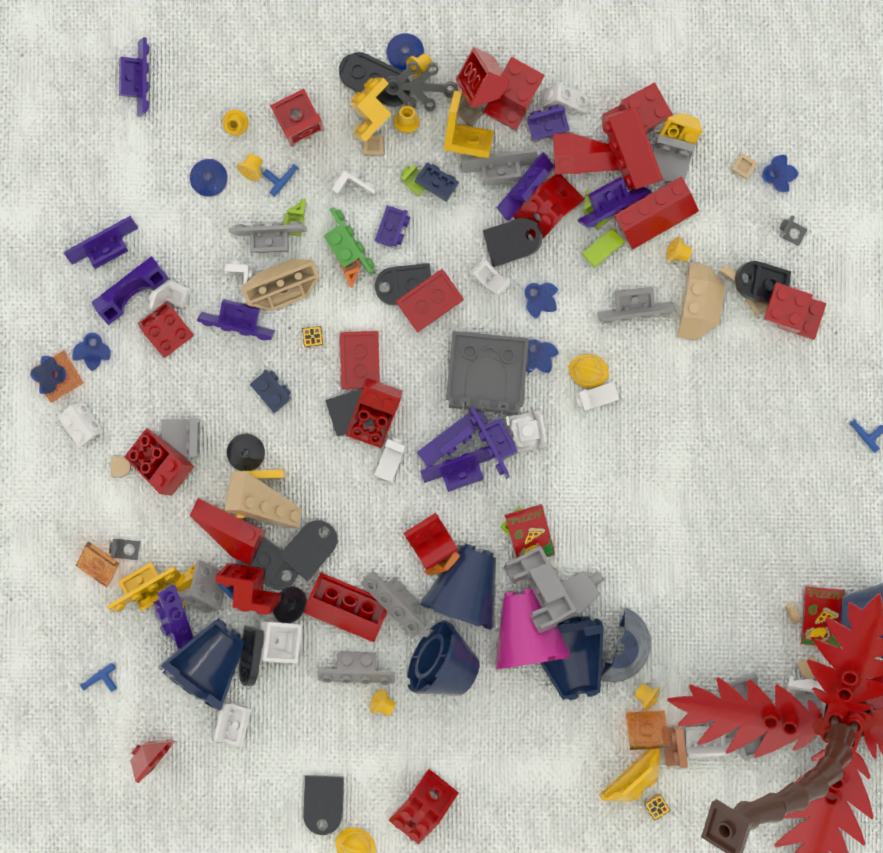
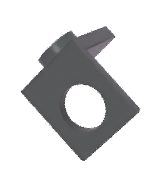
(785, 228)
(117, 546)

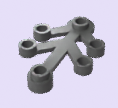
(418, 86)

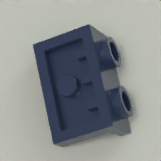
(437, 181)
(271, 391)

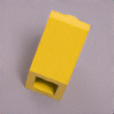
(682, 128)

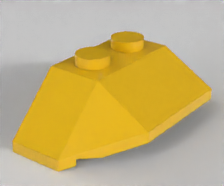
(634, 779)

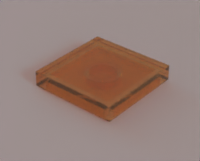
(72, 379)
(97, 564)
(647, 730)

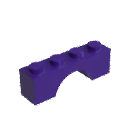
(112, 302)

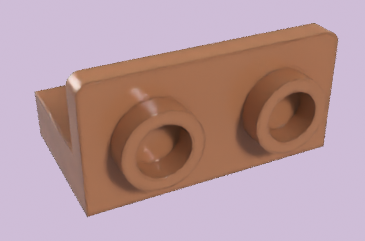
(676, 753)

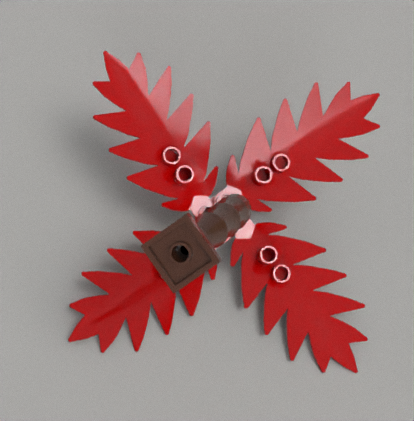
(835, 779)

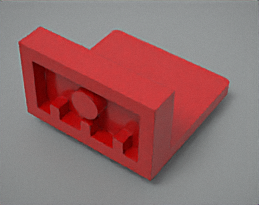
(165, 329)
(431, 541)

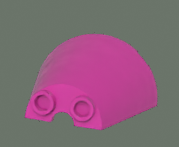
(518, 637)

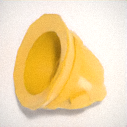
(589, 371)
(355, 841)

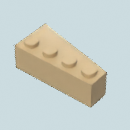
(258, 501)

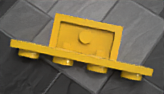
(140, 582)
(182, 582)

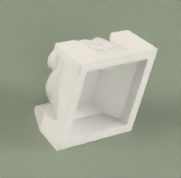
(527, 431)
(280, 642)
(803, 692)

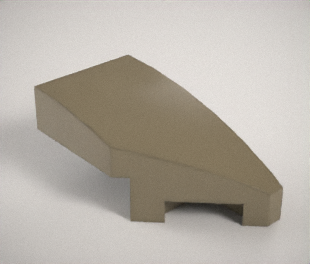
(468, 113)

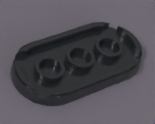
(360, 67)

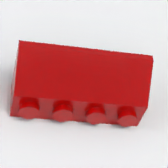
(481, 78)
(631, 148)
(656, 213)
(345, 607)

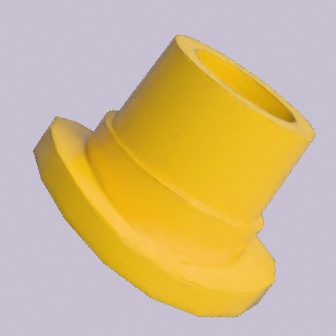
(423, 60)
(406, 120)
(235, 122)
(251, 167)
(678, 250)
(647, 695)
(381, 703)

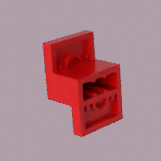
(519, 96)
(649, 104)
(794, 311)
(248, 588)

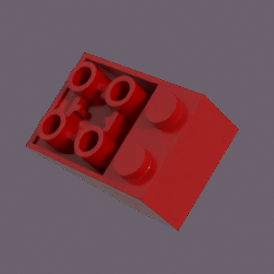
(380, 404)
(159, 462)

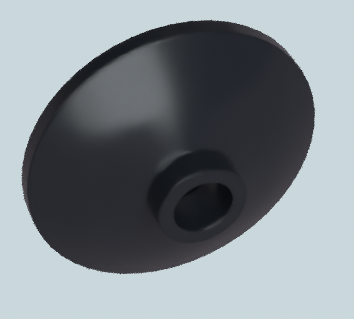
(253, 459)
(290, 598)

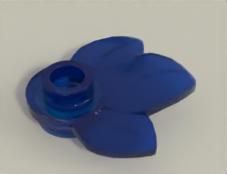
(782, 173)
(543, 300)
(91, 354)
(542, 357)
(45, 374)

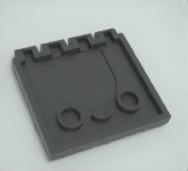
(487, 371)

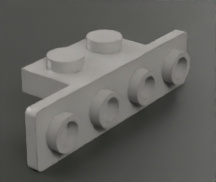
(500, 167)
(268, 238)
(635, 303)
(396, 601)
(356, 668)

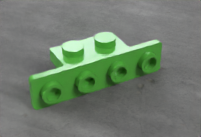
(344, 245)

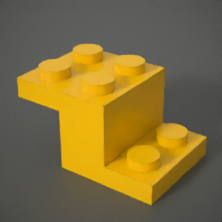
(369, 109)

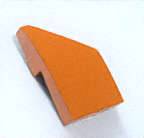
(351, 272)
(444, 565)

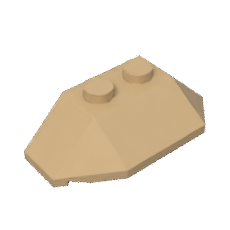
(281, 284)
(701, 302)

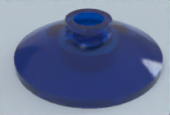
(396, 56)
(215, 184)

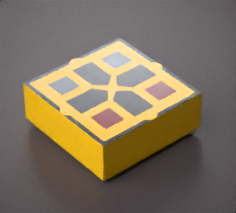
(312, 336)
(657, 806)

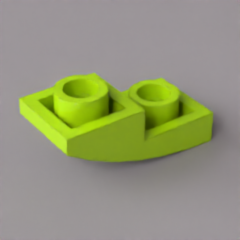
(603, 248)

